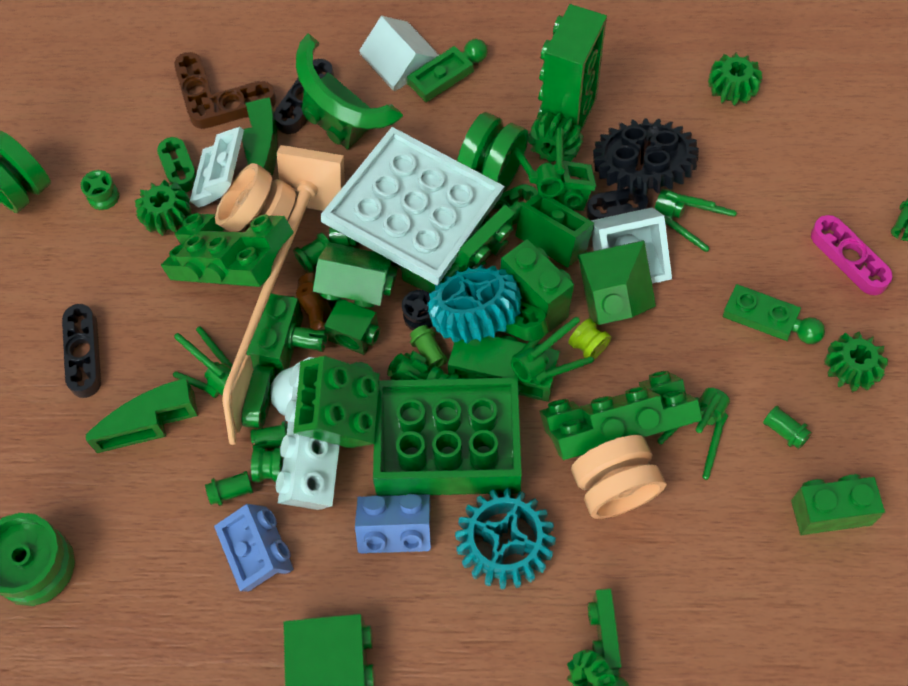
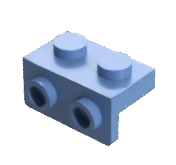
(393, 523)

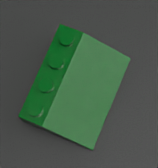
(447, 437)

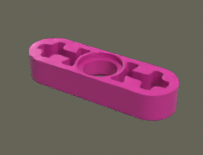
(875, 265)

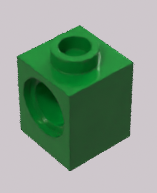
(352, 326)

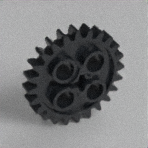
(665, 161)

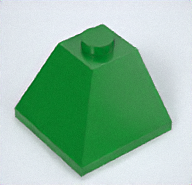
(617, 282)

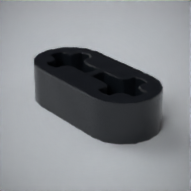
(615, 203)

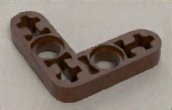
(215, 103)

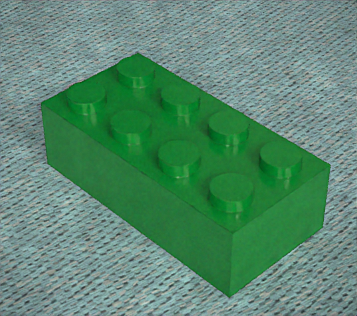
(572, 64)

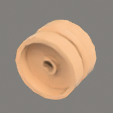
(253, 195)
(618, 476)

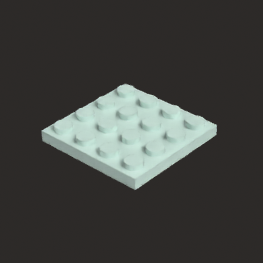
(412, 205)

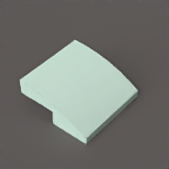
(216, 168)

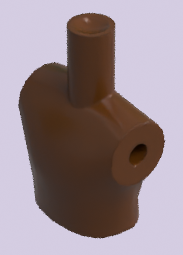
(312, 302)

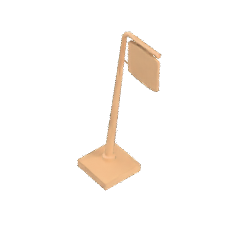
(316, 182)

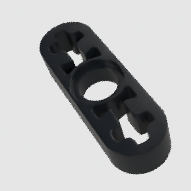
(285, 108)
(89, 362)

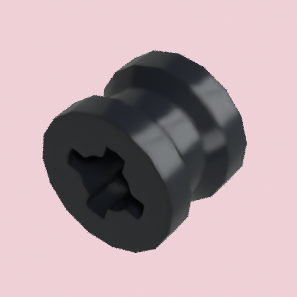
(412, 305)

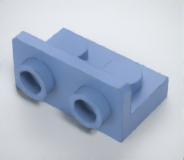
(253, 546)

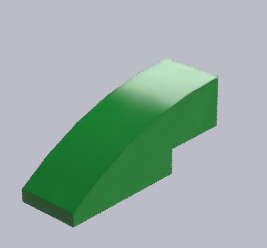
(261, 139)
(144, 417)

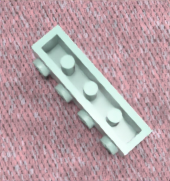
(308, 463)

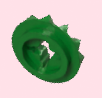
(590, 669)

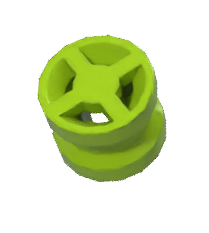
(589, 339)

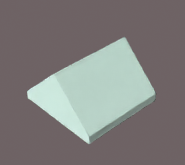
(396, 51)

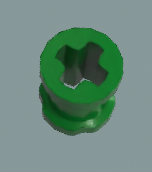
(309, 254)

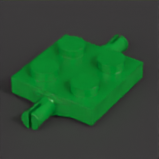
(486, 241)

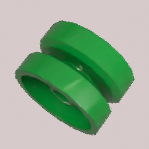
(490, 148)
(18, 173)
(33, 560)

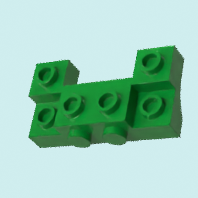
(226, 257)
(642, 410)

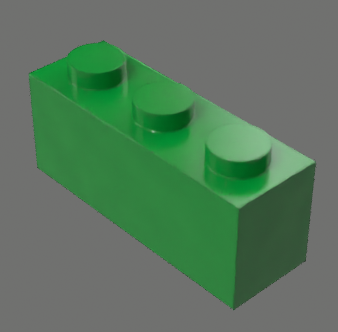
(493, 360)

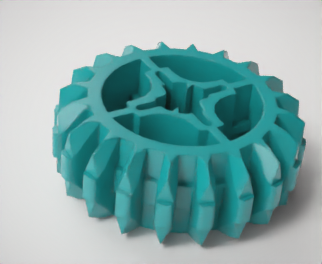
(474, 304)
(490, 532)

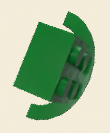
(334, 105)

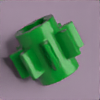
(408, 367)

